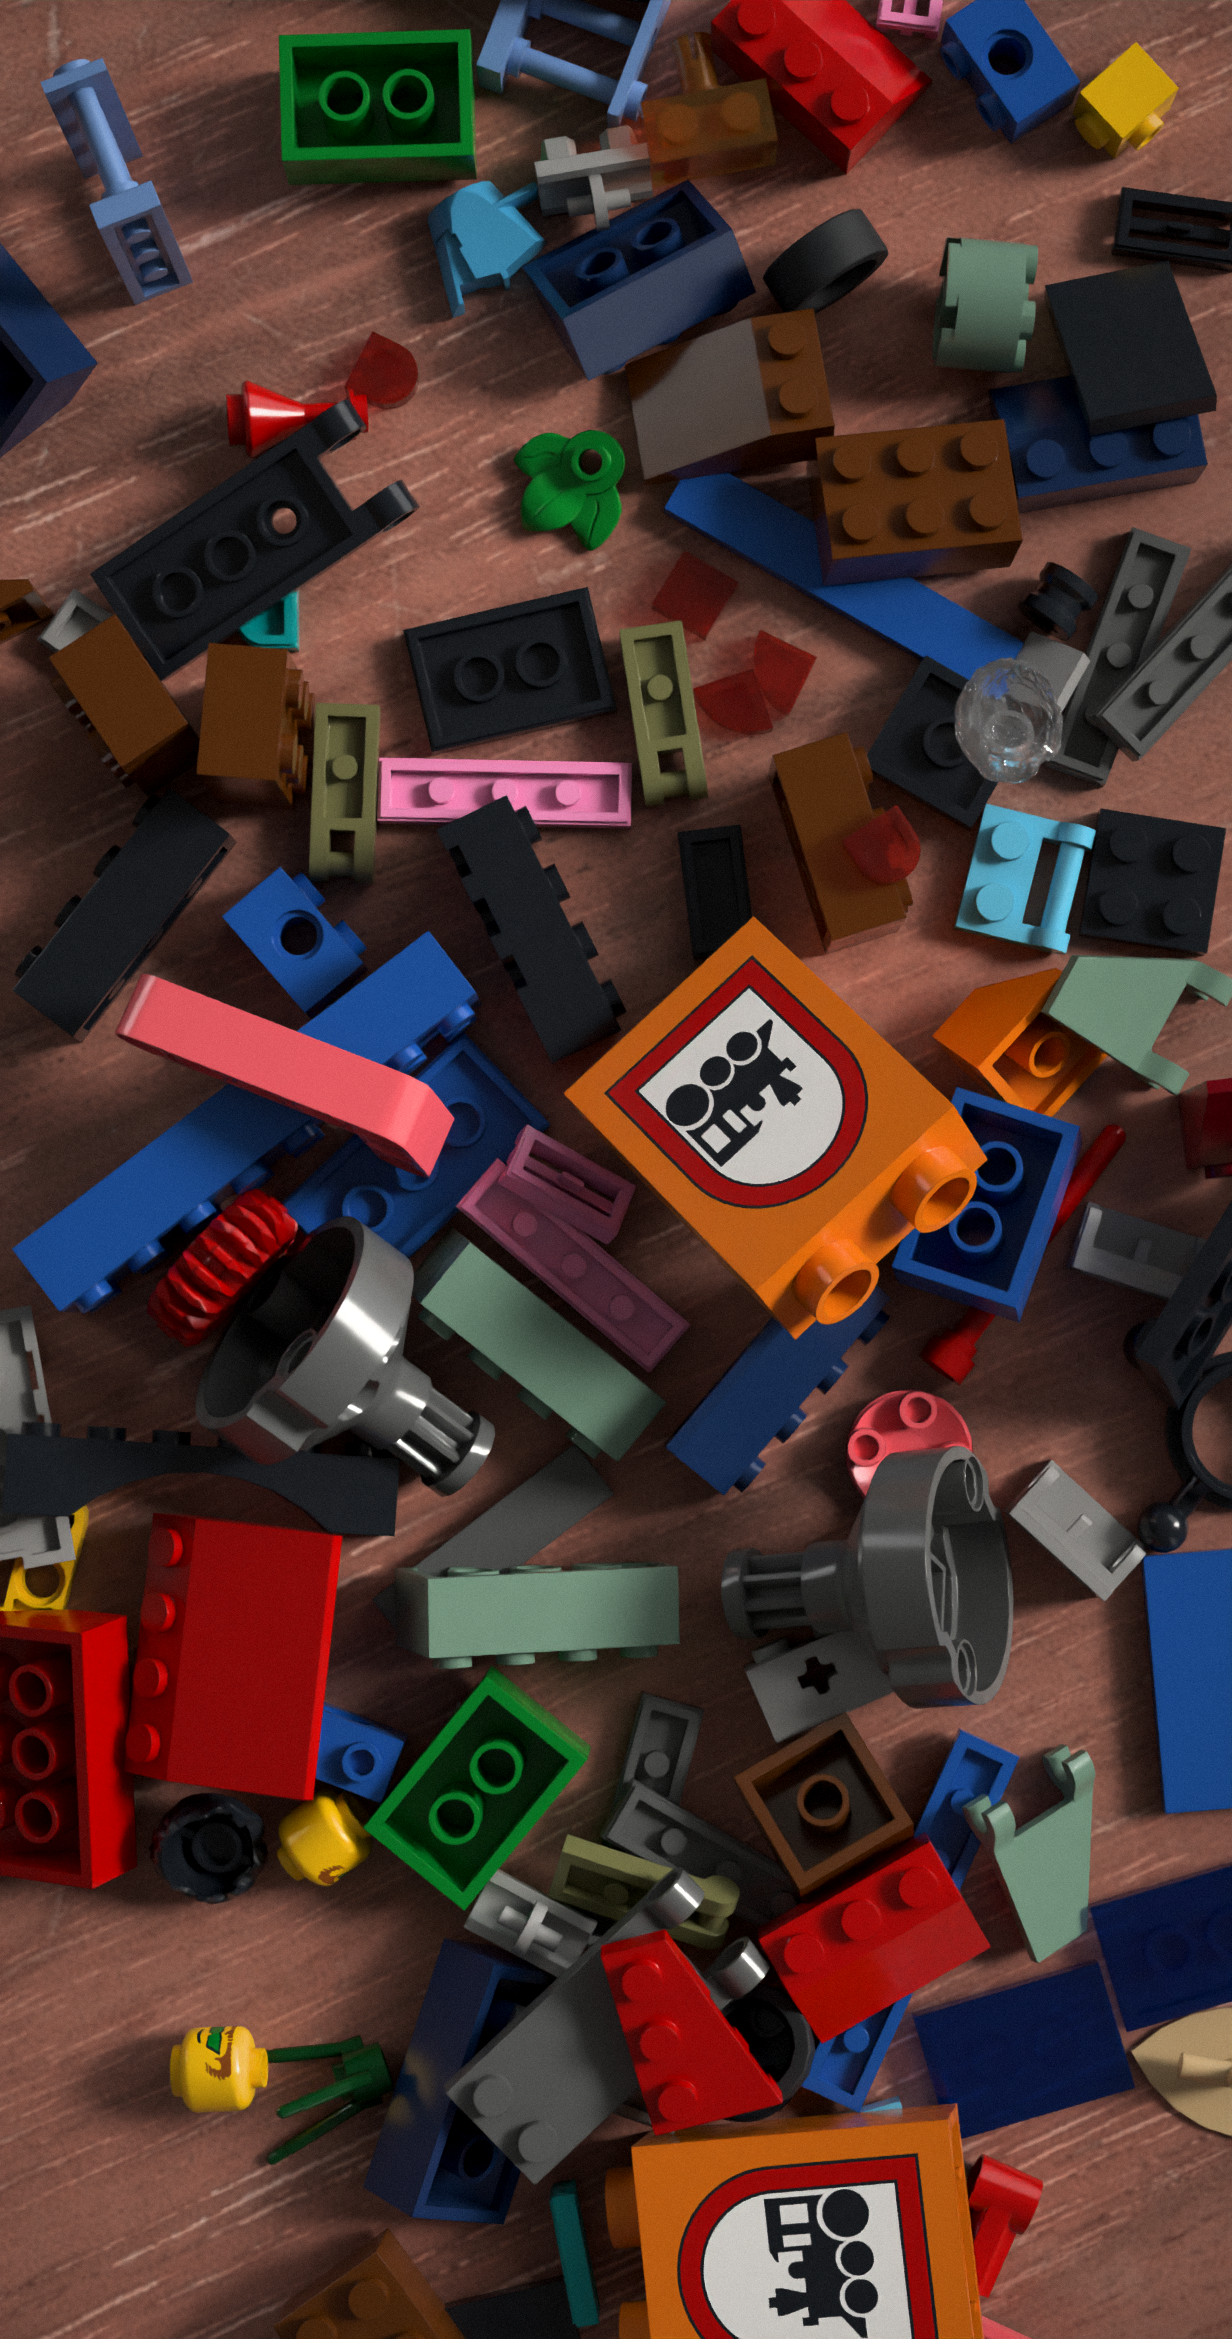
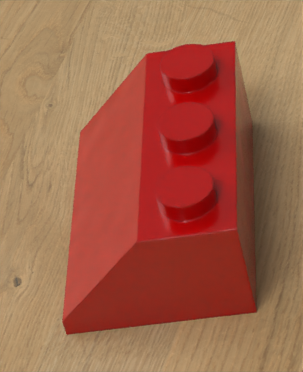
(821, 69)
(872, 1938)

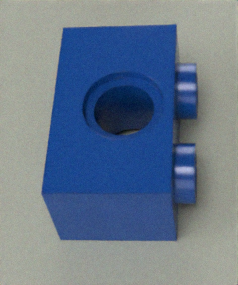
(1009, 29)
(265, 918)
(358, 1752)

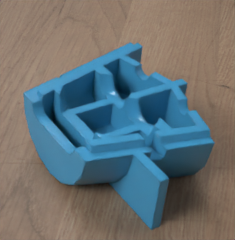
(482, 239)

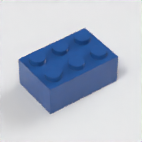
(1000, 1237)

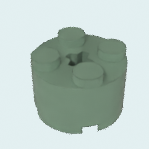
(984, 305)

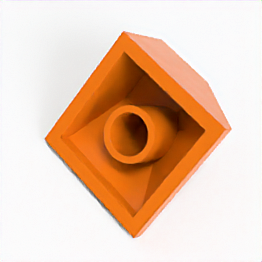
(1015, 1048)

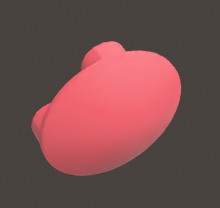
(897, 1424)

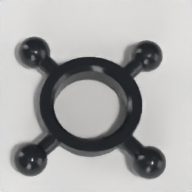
(1165, 1524)

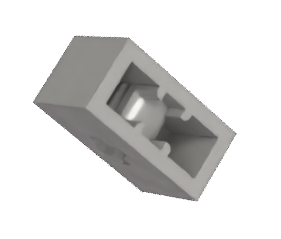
(798, 1706)

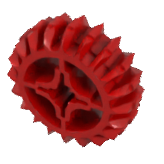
(221, 1267)

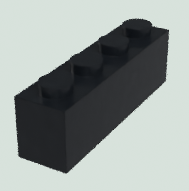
(123, 914)

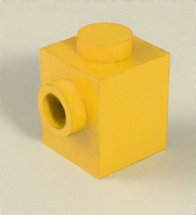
(1125, 103)

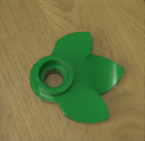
(565, 492)

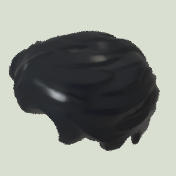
(209, 1847)

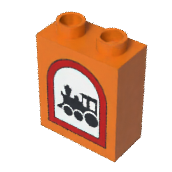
(780, 1129)
(801, 2229)

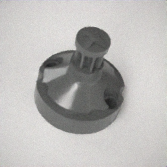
(323, 1356)
(915, 1580)

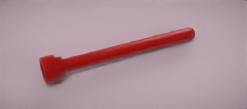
(955, 1349)

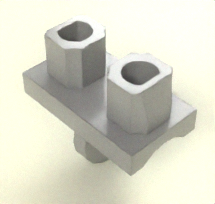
(593, 180)
(530, 1923)

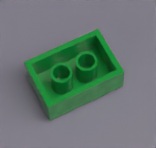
(377, 107)
(478, 1788)

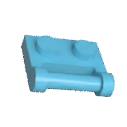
(1003, 874)

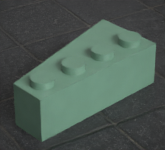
(534, 1346)
(537, 1611)

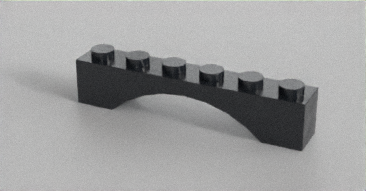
(65, 1473)

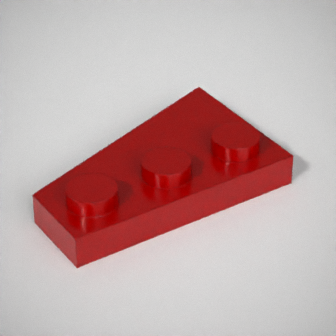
(679, 2041)

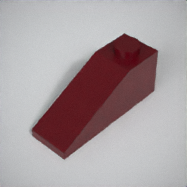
(1208, 1127)

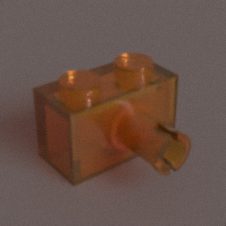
(709, 125)

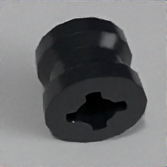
(1057, 601)

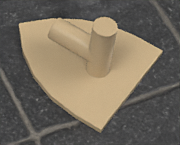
(1193, 2066)

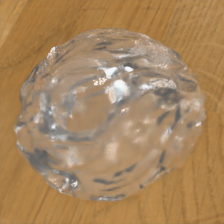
(1008, 720)

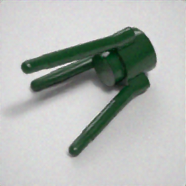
(359, 2077)

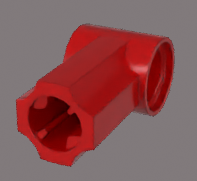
(1000, 2207)

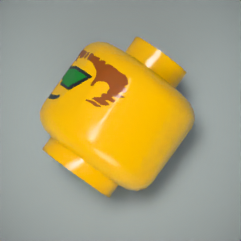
(324, 1837)
(218, 2069)

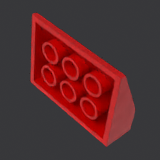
(233, 1655)
(64, 1748)

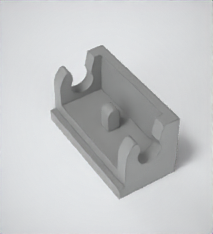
(1132, 1252)
(1076, 1530)

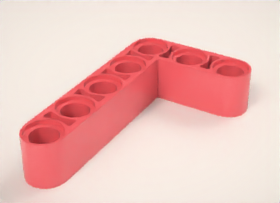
(383, 1106)

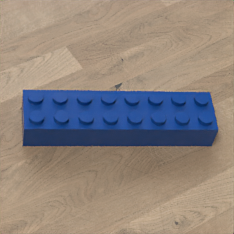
(237, 1137)

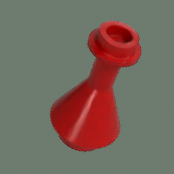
(266, 418)

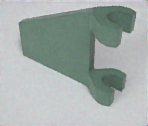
(1125, 1003)
(1047, 1859)

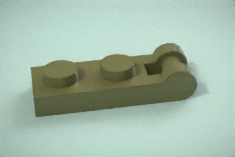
(663, 710)
(344, 790)
(616, 1881)

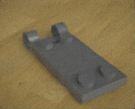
(566, 2053)

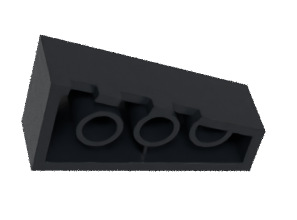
(530, 928)

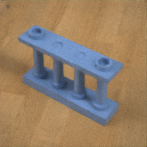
(510, 54)
(129, 213)

